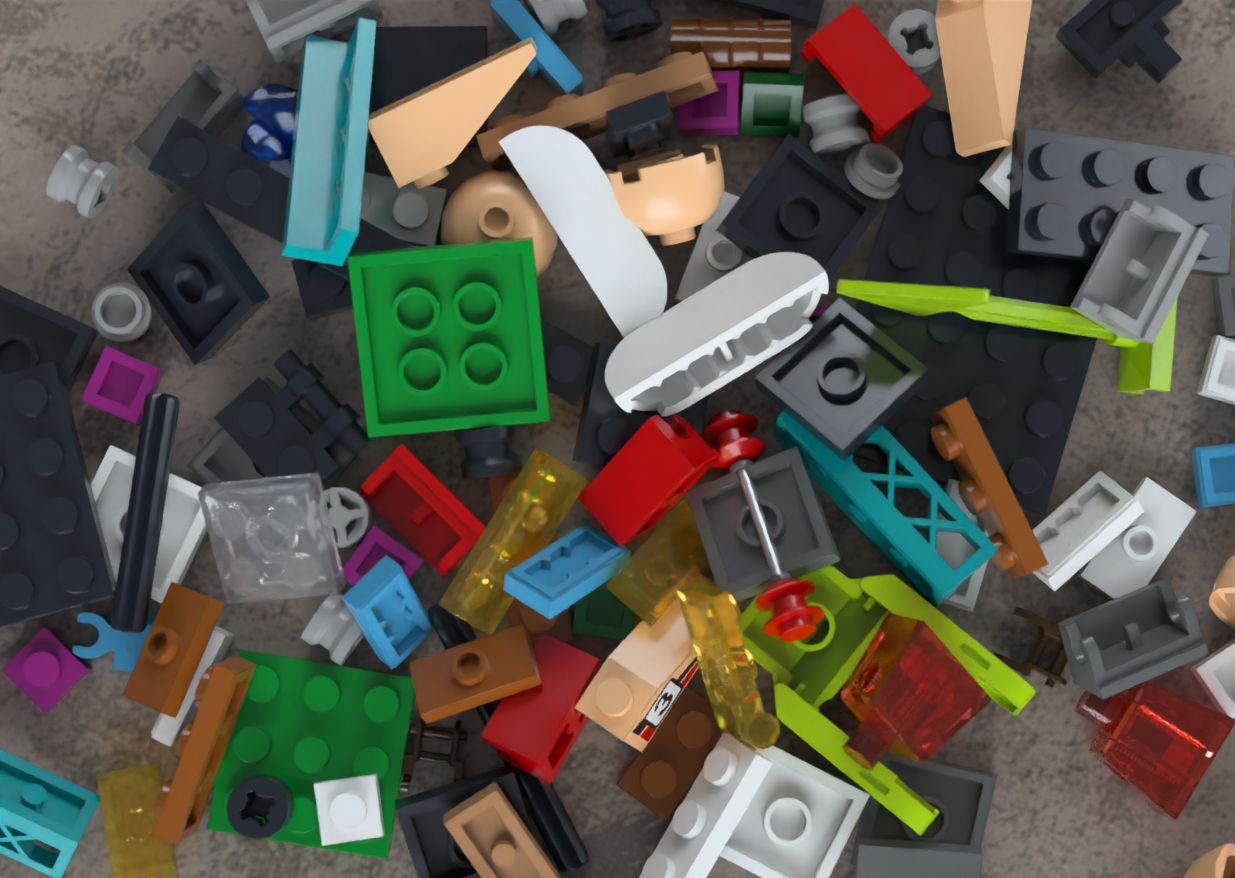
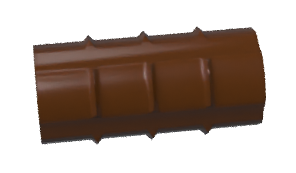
(735, 43)

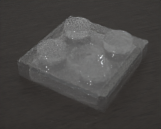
(272, 538)

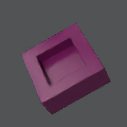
(716, 112)
(121, 385)
(373, 549)
(46, 669)

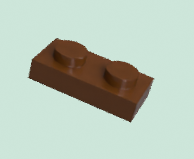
(673, 755)

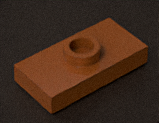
(173, 649)
(474, 673)

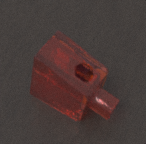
(908, 694)
(1155, 742)

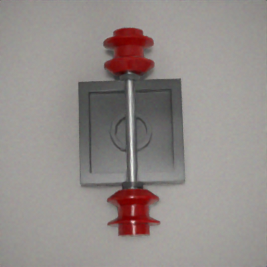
(763, 526)

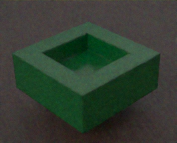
(771, 104)
(603, 615)

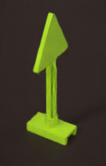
(1140, 363)

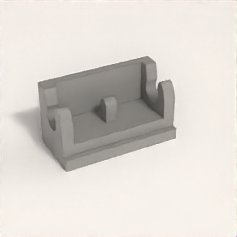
(288, 22)
(1139, 271)

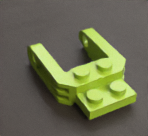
(819, 665)

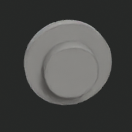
(874, 170)
(121, 312)

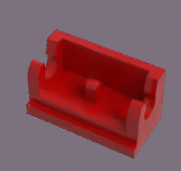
(868, 70)
(647, 477)
(422, 510)
(540, 723)

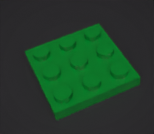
(449, 337)
(316, 726)

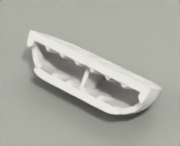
(590, 223)
(716, 334)

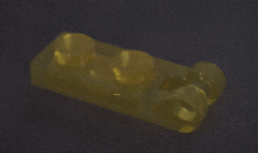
(726, 664)

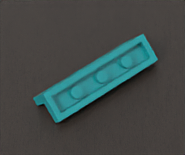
(329, 146)
(879, 519)
(44, 809)

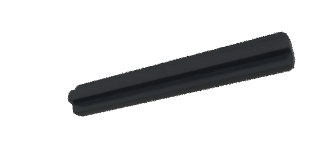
(145, 513)

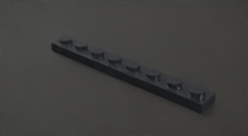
(258, 199)

